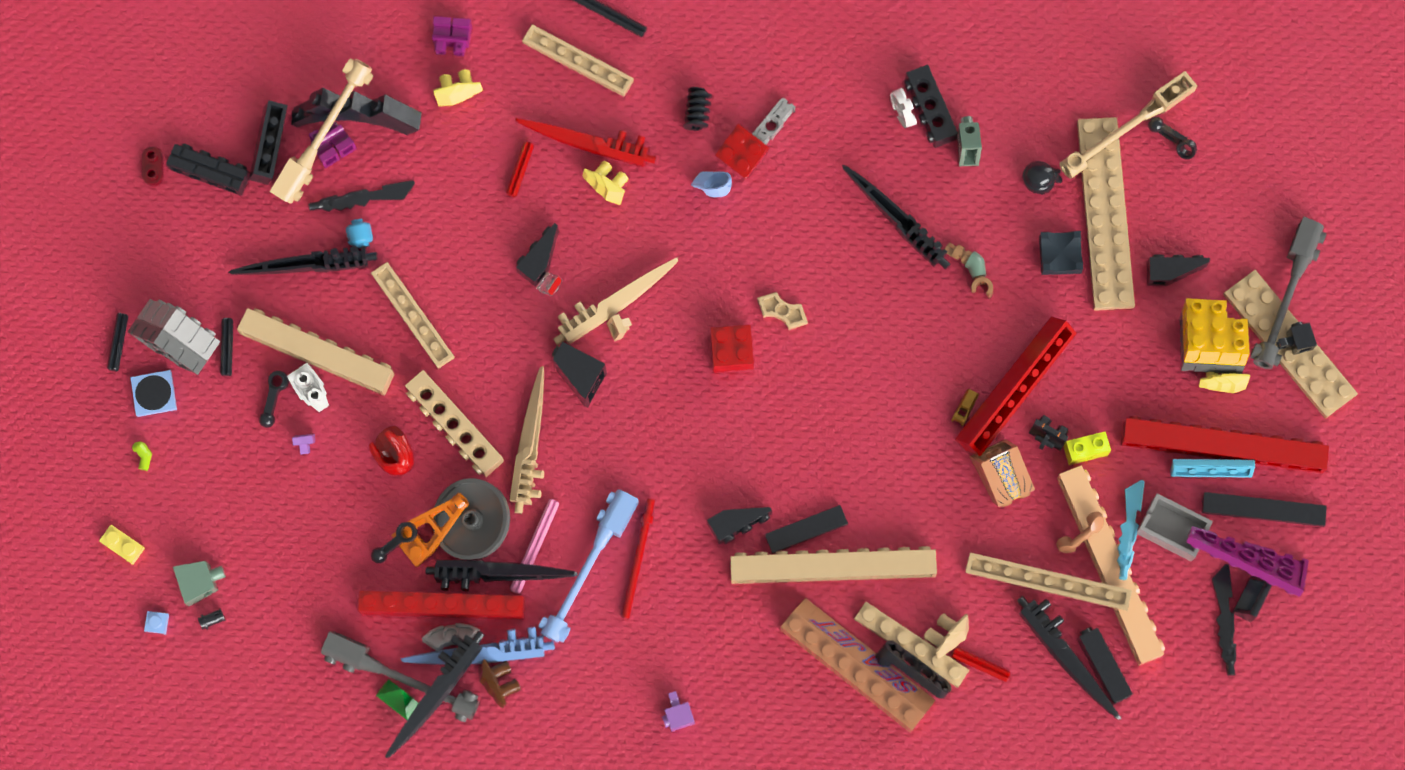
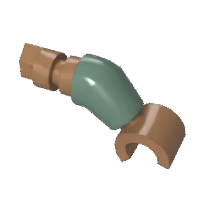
(974, 263)

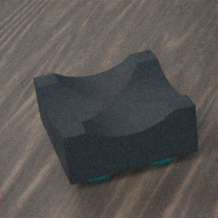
(1060, 253)

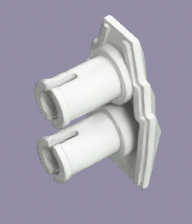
(309, 387)

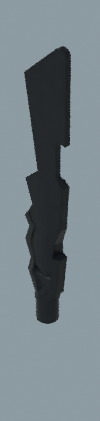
(394, 191)
(1225, 620)

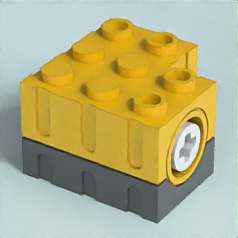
(1211, 339)

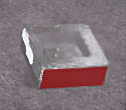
(549, 284)

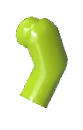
(144, 453)

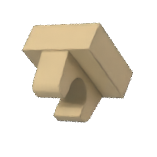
(618, 326)

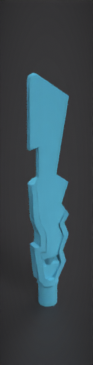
(1129, 529)

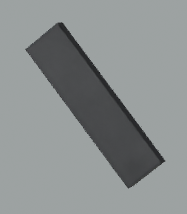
(806, 529)

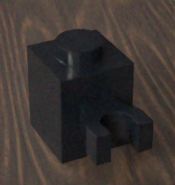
(1299, 338)

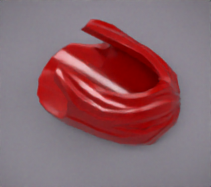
(393, 451)

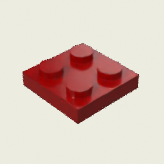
(742, 151)

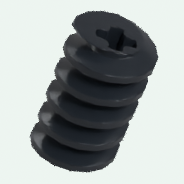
(696, 109)

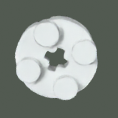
(903, 108)

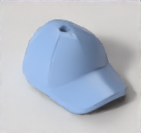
(713, 183)

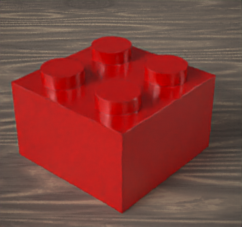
(732, 348)

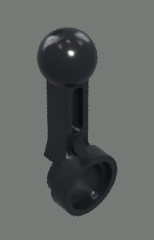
(1157, 125)
(267, 418)
(380, 554)

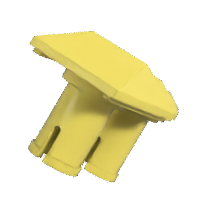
(455, 93)
(604, 186)
(1225, 383)

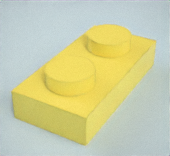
(122, 544)

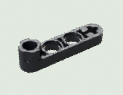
(895, 654)

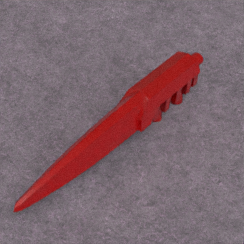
(612, 148)

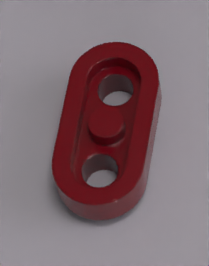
(152, 165)

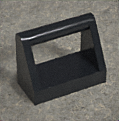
(1252, 598)

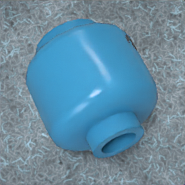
(359, 233)

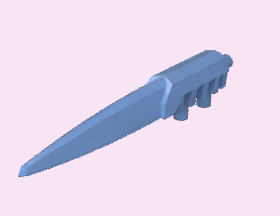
(492, 652)

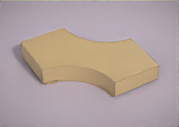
(773, 306)

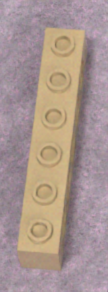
(423, 383)

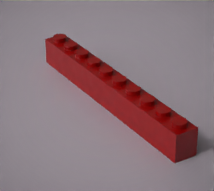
(1225, 445)

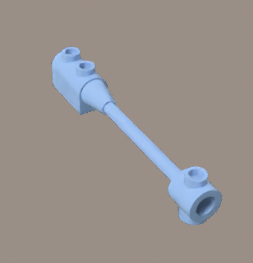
(611, 523)

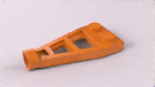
(418, 550)

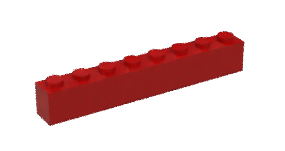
(1015, 386)
(441, 605)

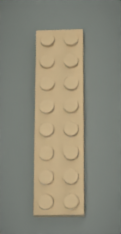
(1309, 370)

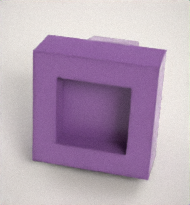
(304, 442)

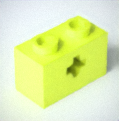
(1087, 448)

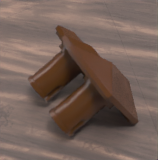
(488, 678)

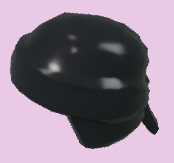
(1040, 177)

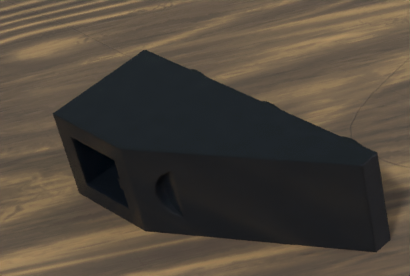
(538, 260)
(1167, 270)
(731, 522)

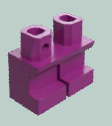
(451, 34)
(339, 139)

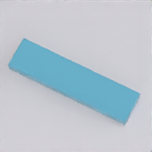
(1212, 468)

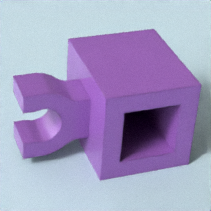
(678, 715)

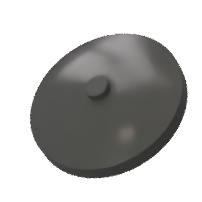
(480, 525)

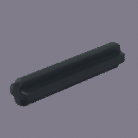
(117, 342)
(226, 347)

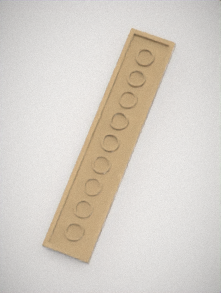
(1106, 217)

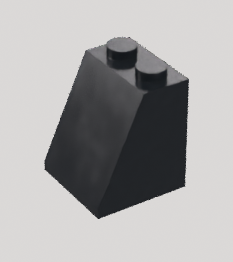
(579, 371)

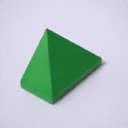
(397, 699)

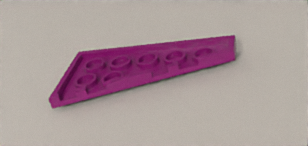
(1254, 559)

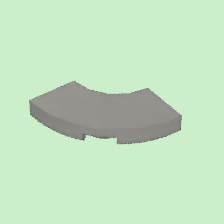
(441, 636)

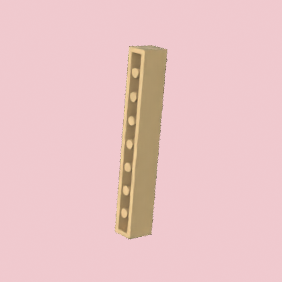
(315, 351)

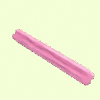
(537, 540)

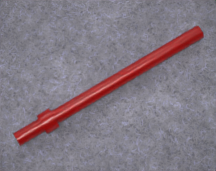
(646, 520)

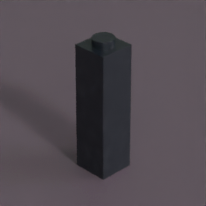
(1104, 665)

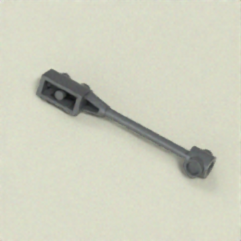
(1302, 252)
(355, 656)

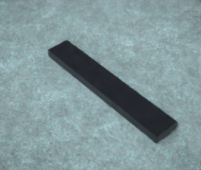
(1264, 509)

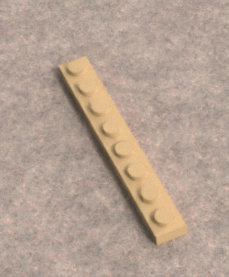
(1049, 581)

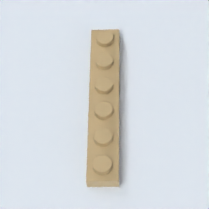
(578, 60)
(412, 315)
(925, 652)

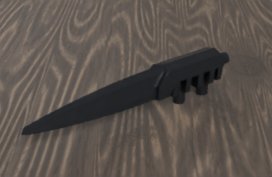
(904, 223)
(316, 262)
(490, 571)
(1050, 637)
(453, 671)

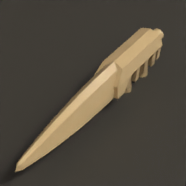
(593, 316)
(527, 451)

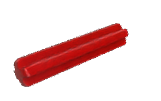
(520, 169)
(981, 664)

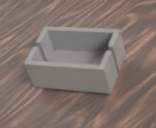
(1169, 526)

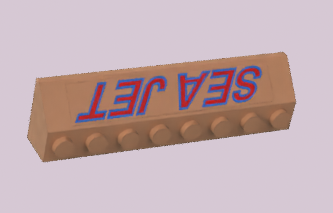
(857, 665)

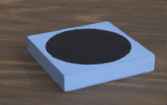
(153, 393)

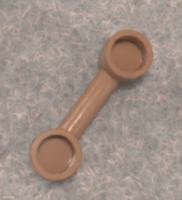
(1095, 521)

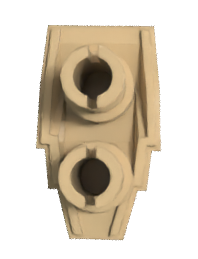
(956, 634)

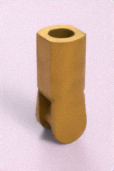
(966, 405)

